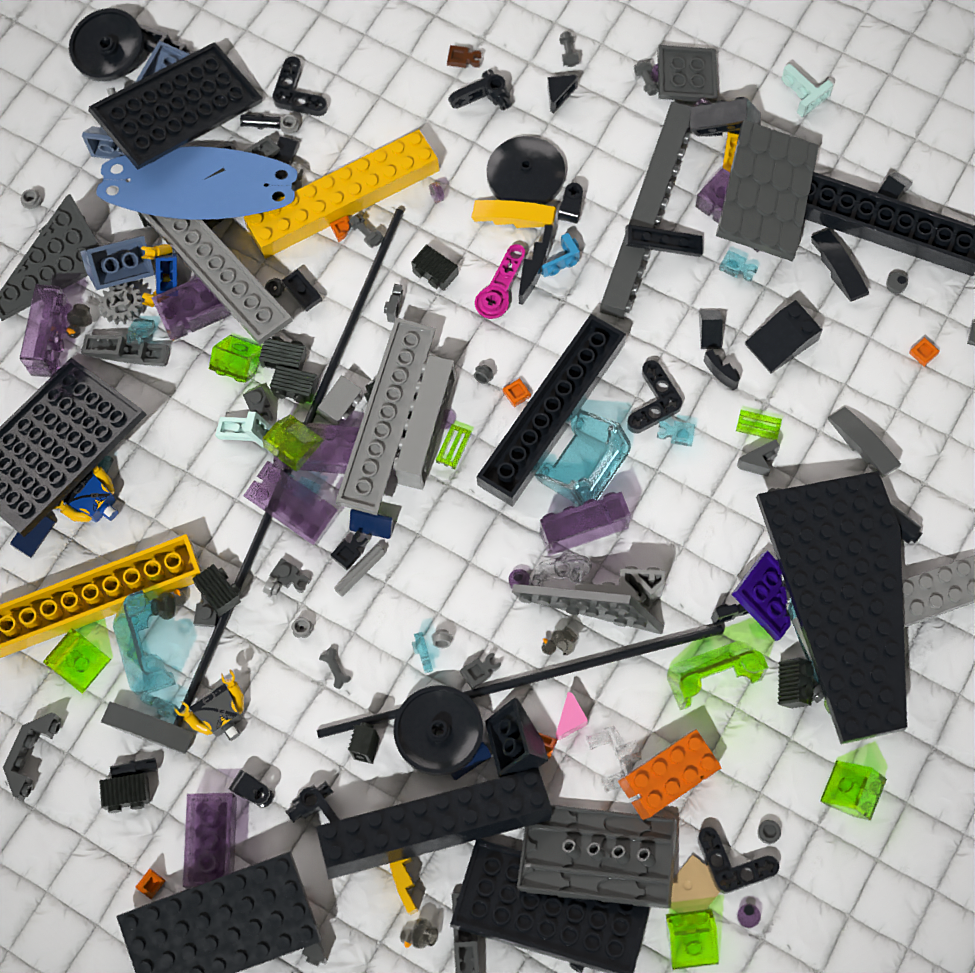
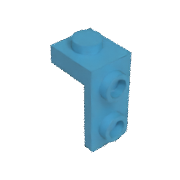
(568, 260)

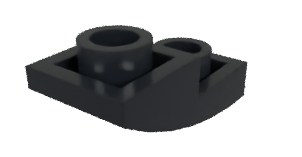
(725, 374)

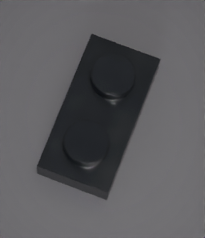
(302, 290)

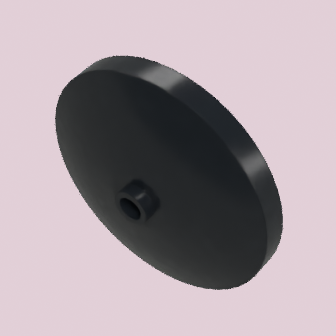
(106, 44)
(526, 171)
(435, 710)

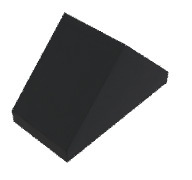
(560, 89)
(895, 186)
(710, 329)

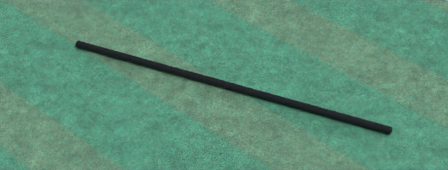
(547, 674)

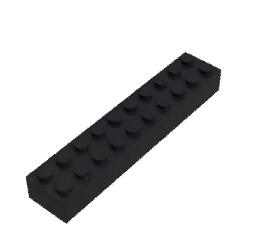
(891, 223)
(551, 410)
(433, 823)

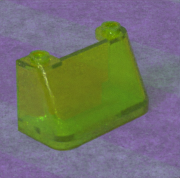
(687, 675)

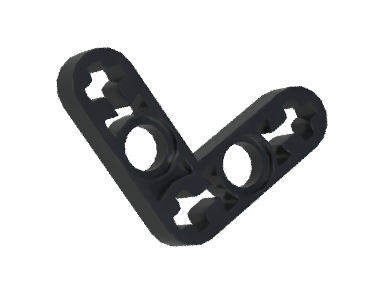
(292, 95)
(662, 399)
(726, 869)

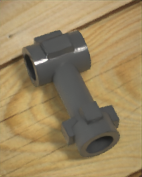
(569, 58)
(645, 68)
(372, 238)

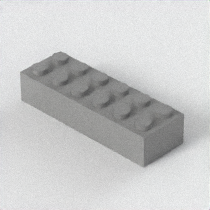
(425, 422)

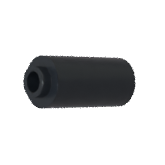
(909, 529)

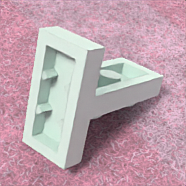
(806, 90)
(247, 429)

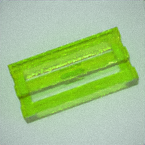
(757, 432)
(447, 462)

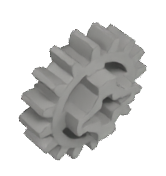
(121, 303)

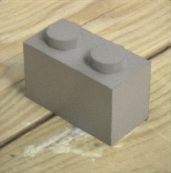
(339, 400)

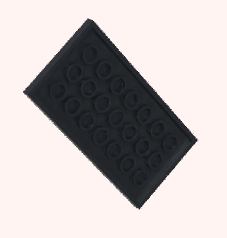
(175, 105)
(223, 922)
(569, 929)

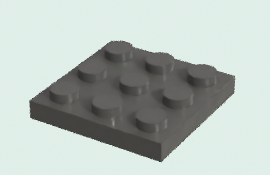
(686, 73)

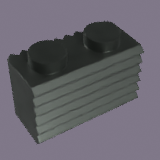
(434, 267)
(283, 353)
(294, 384)
(216, 589)
(795, 683)
(364, 743)
(124, 792)

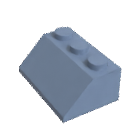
(100, 143)
(117, 263)

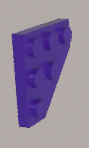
(765, 596)

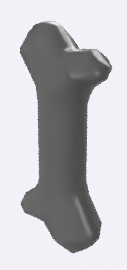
(339, 677)

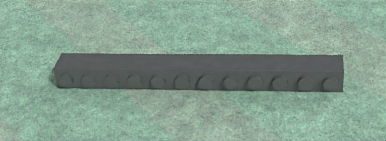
(647, 209)

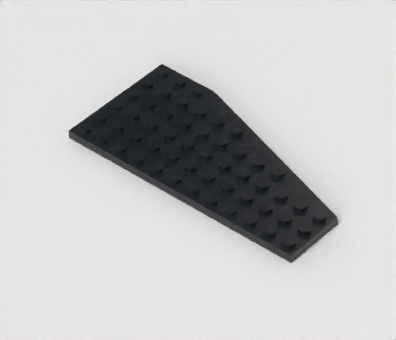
(845, 584)

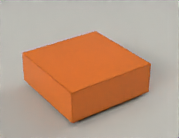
(924, 352)
(516, 392)

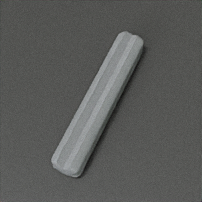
(359, 570)

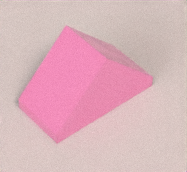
(571, 718)

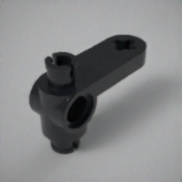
(482, 89)
(301, 809)

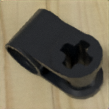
(571, 205)
(249, 788)

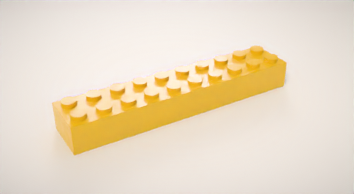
(344, 193)
(95, 594)

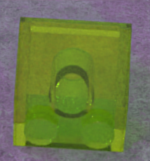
(235, 358)
(291, 441)
(76, 660)
(854, 789)
(692, 939)

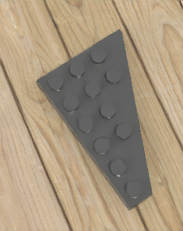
(50, 260)
(615, 608)

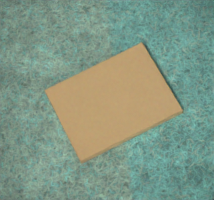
(693, 887)

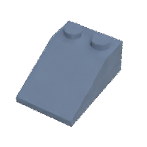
(160, 58)

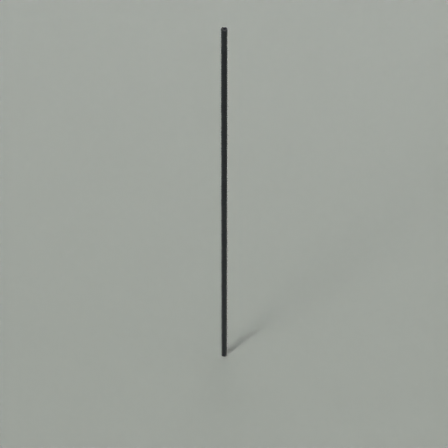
(309, 419)

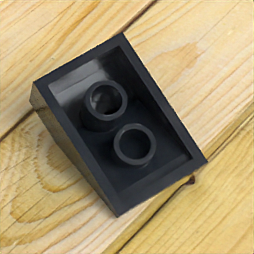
(784, 337)
(514, 740)

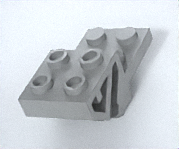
(641, 584)

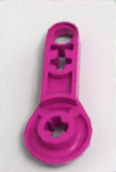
(500, 286)

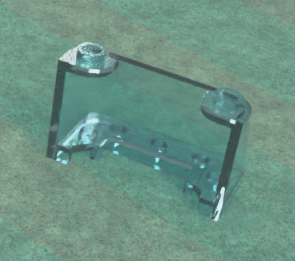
(588, 459)
(142, 671)

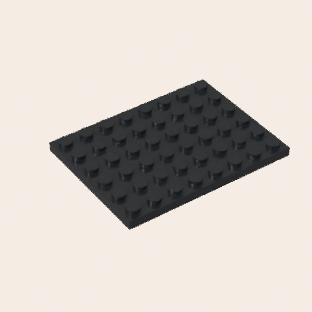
(58, 441)

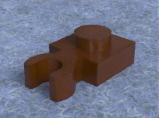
(460, 57)

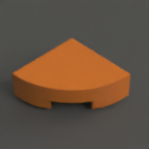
(340, 228)

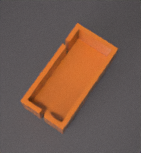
(669, 774)

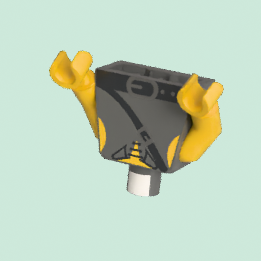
(217, 711)

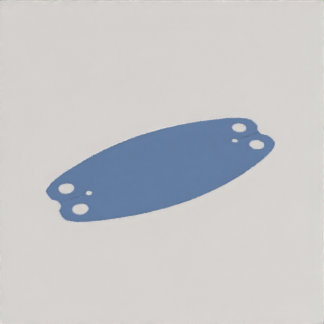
(178, 187)

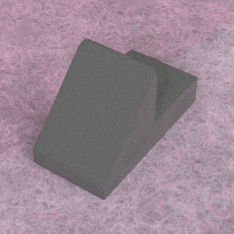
(755, 460)

